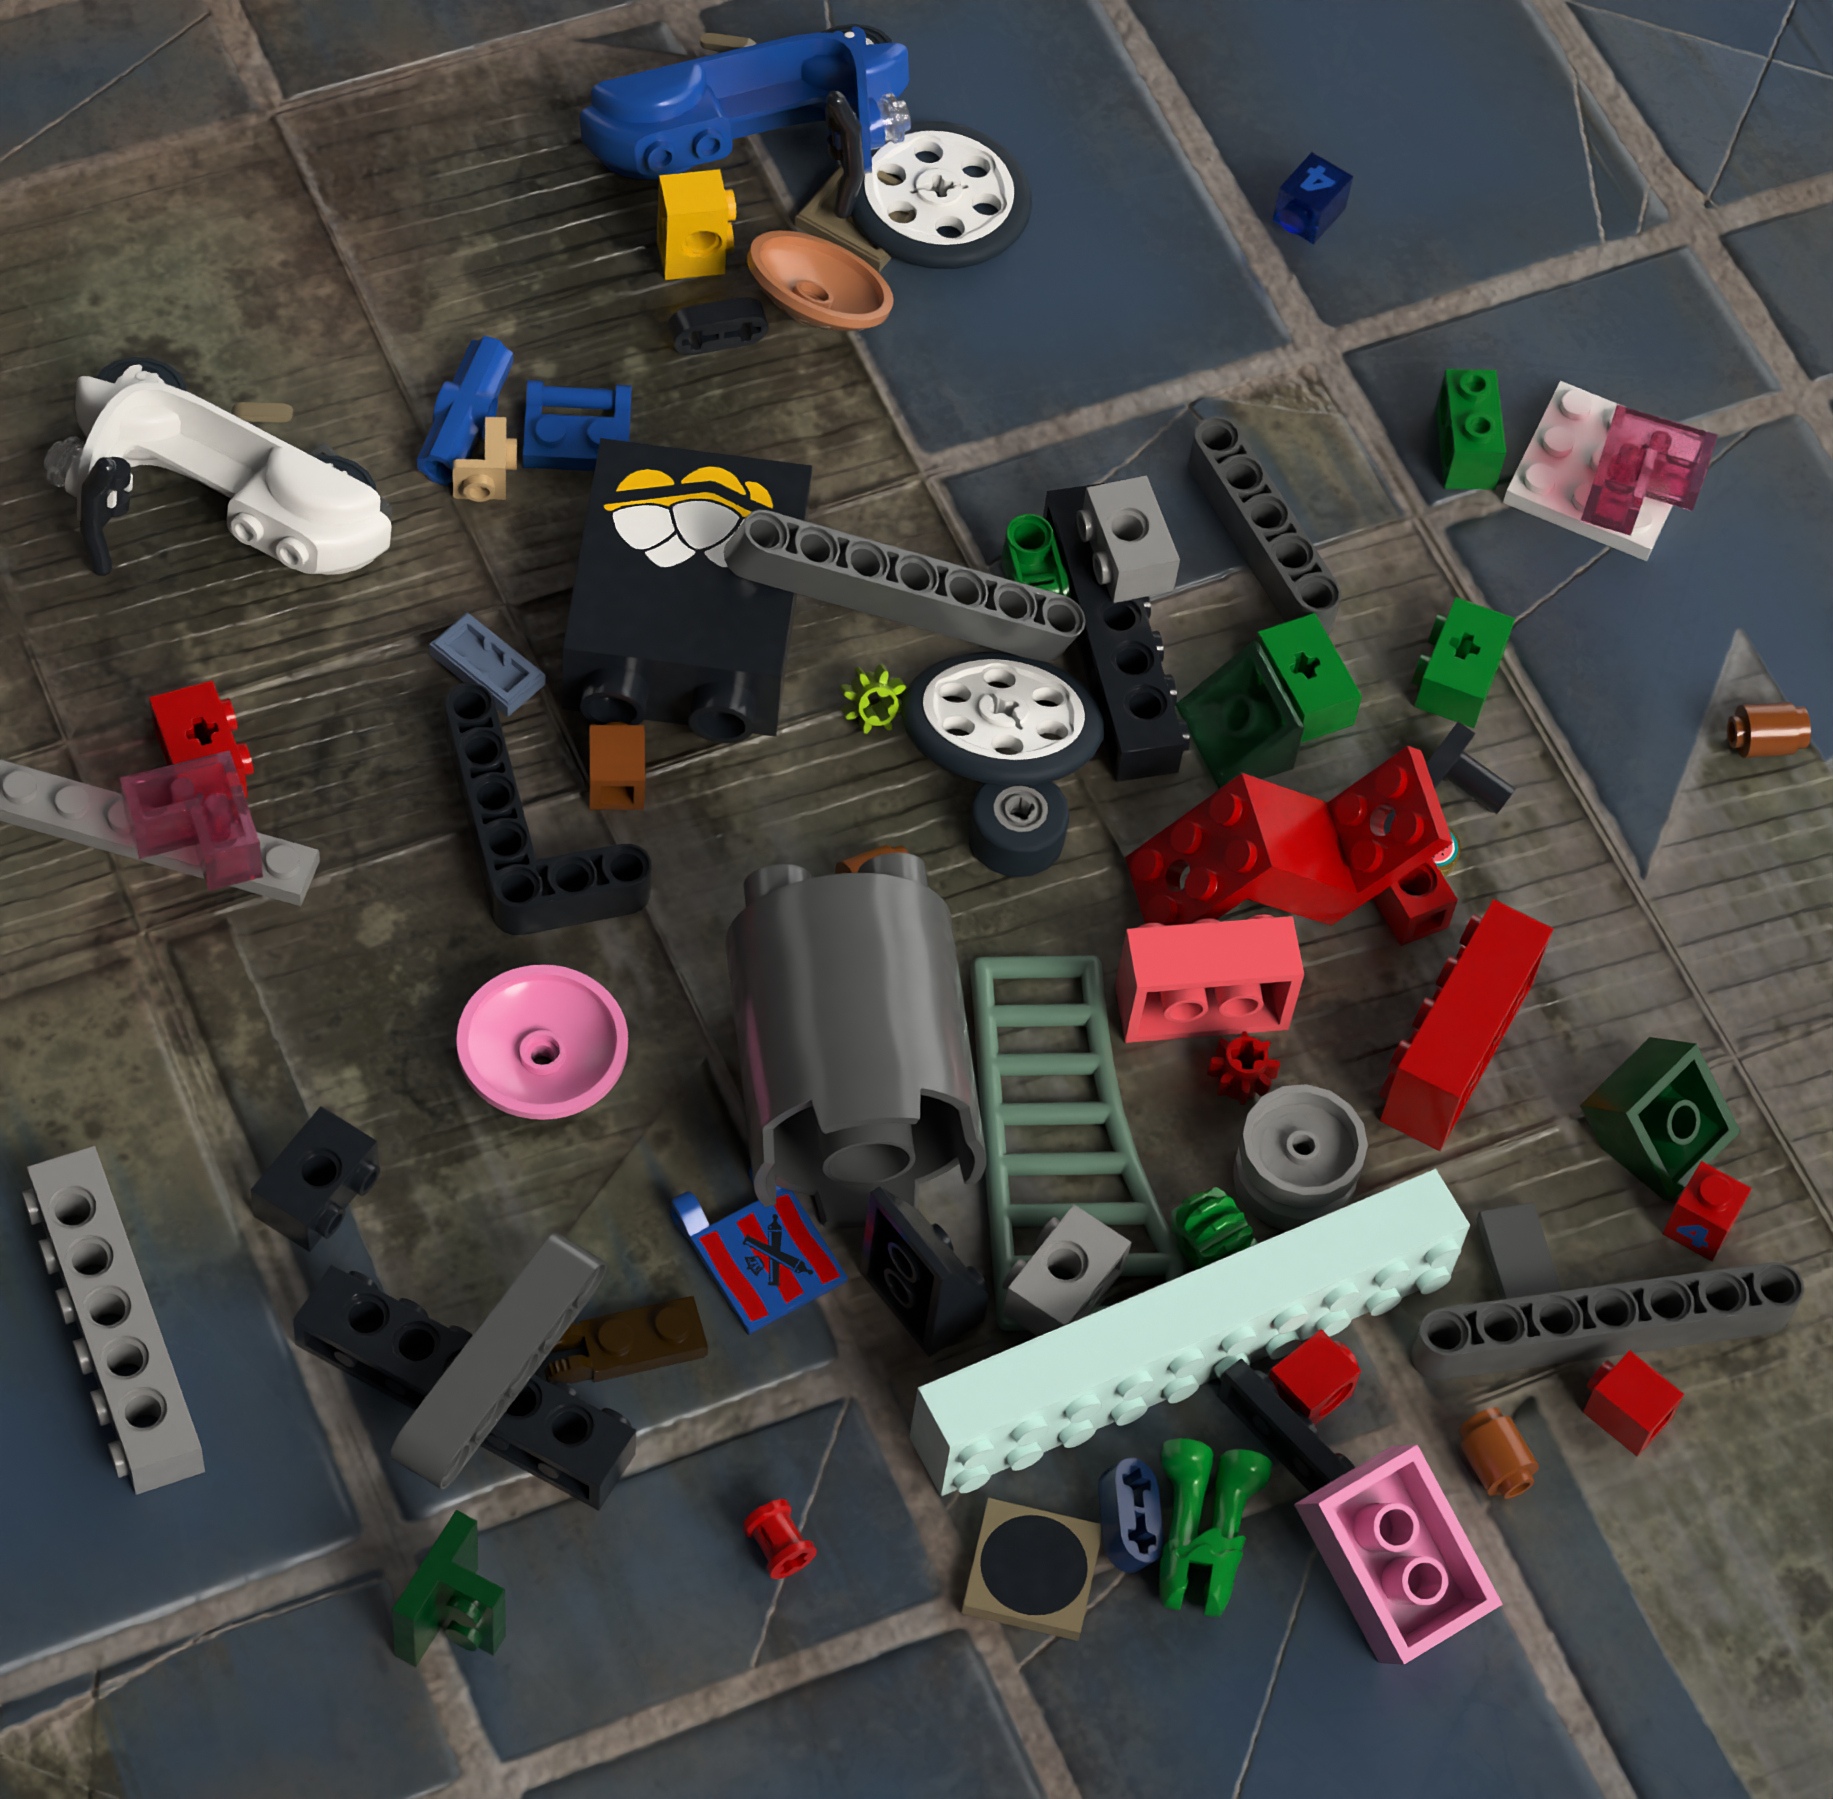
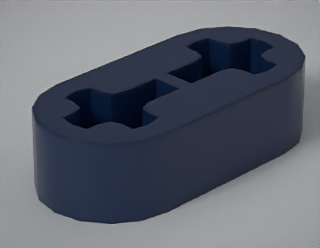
(1128, 1521)

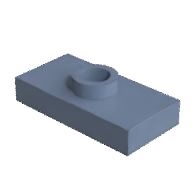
(484, 658)

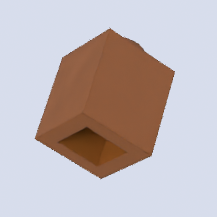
(616, 766)

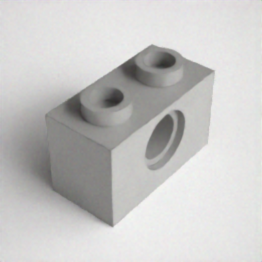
(1129, 512)
(1074, 1244)

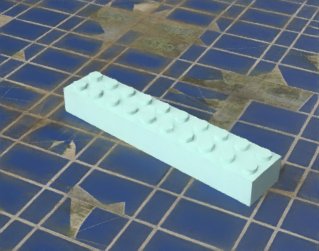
(1186, 1333)

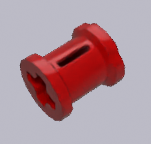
(779, 1539)

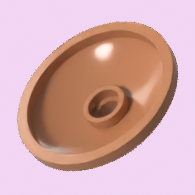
(819, 281)

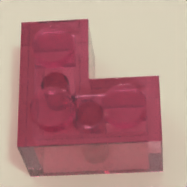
(1648, 460)
(196, 806)

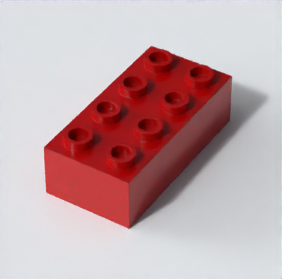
(1463, 1023)

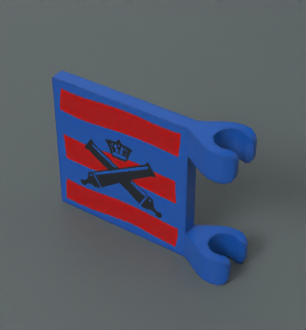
(761, 1256)

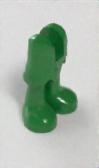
(1219, 1549)

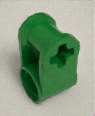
(1034, 567)

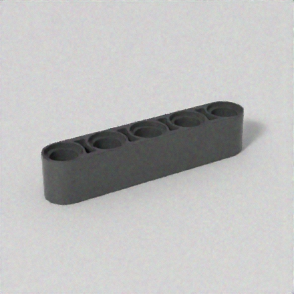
(1262, 523)
(498, 1361)

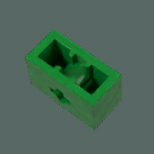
(1463, 663)
(1311, 675)

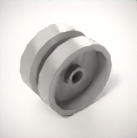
(1299, 1156)

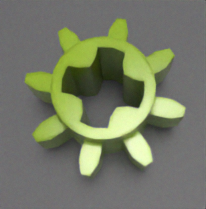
(864, 685)

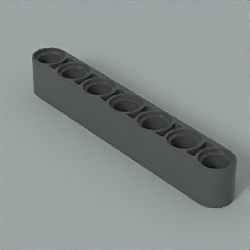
(903, 586)
(1588, 1338)

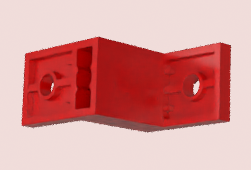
(1291, 847)

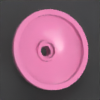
(536, 1015)

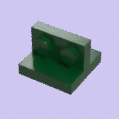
(450, 1597)

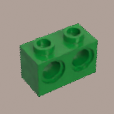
(1470, 429)

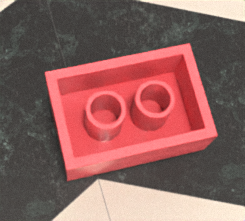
(1208, 978)

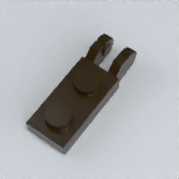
(631, 1342)

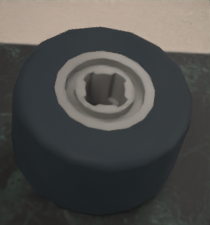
(1018, 827)

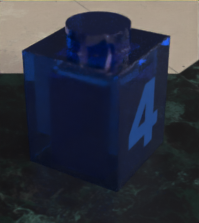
(1312, 198)

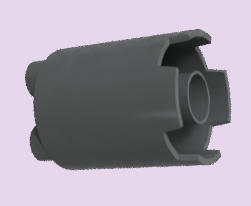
(852, 1036)

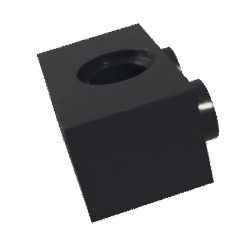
(322, 1148)

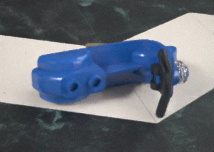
(694, 109)

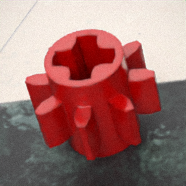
(1239, 1054)

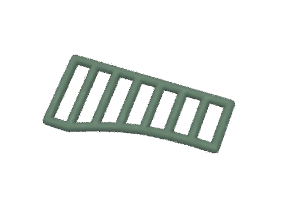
(1108, 1111)

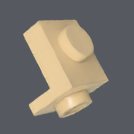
(486, 478)

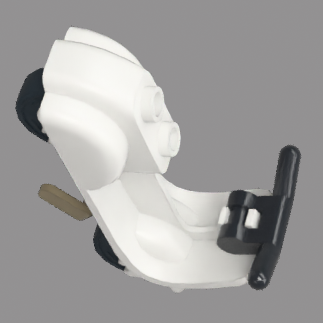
(293, 506)

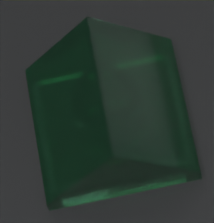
(1243, 719)

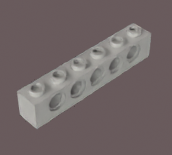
(170, 1447)

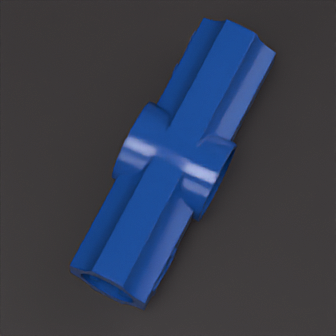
(463, 408)

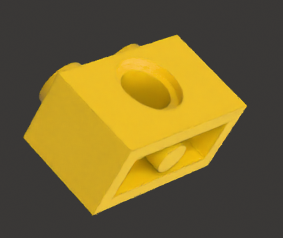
(694, 224)

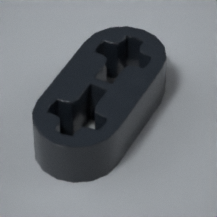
(718, 326)

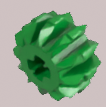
(1210, 1228)

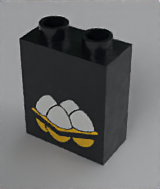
(656, 610)

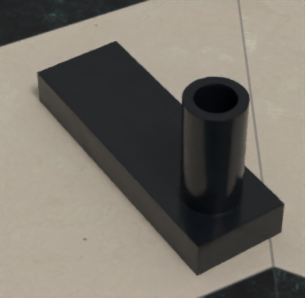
(1465, 772)

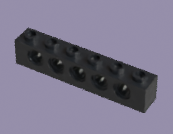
(1134, 744)
(528, 1441)

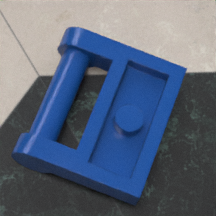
(571, 440)

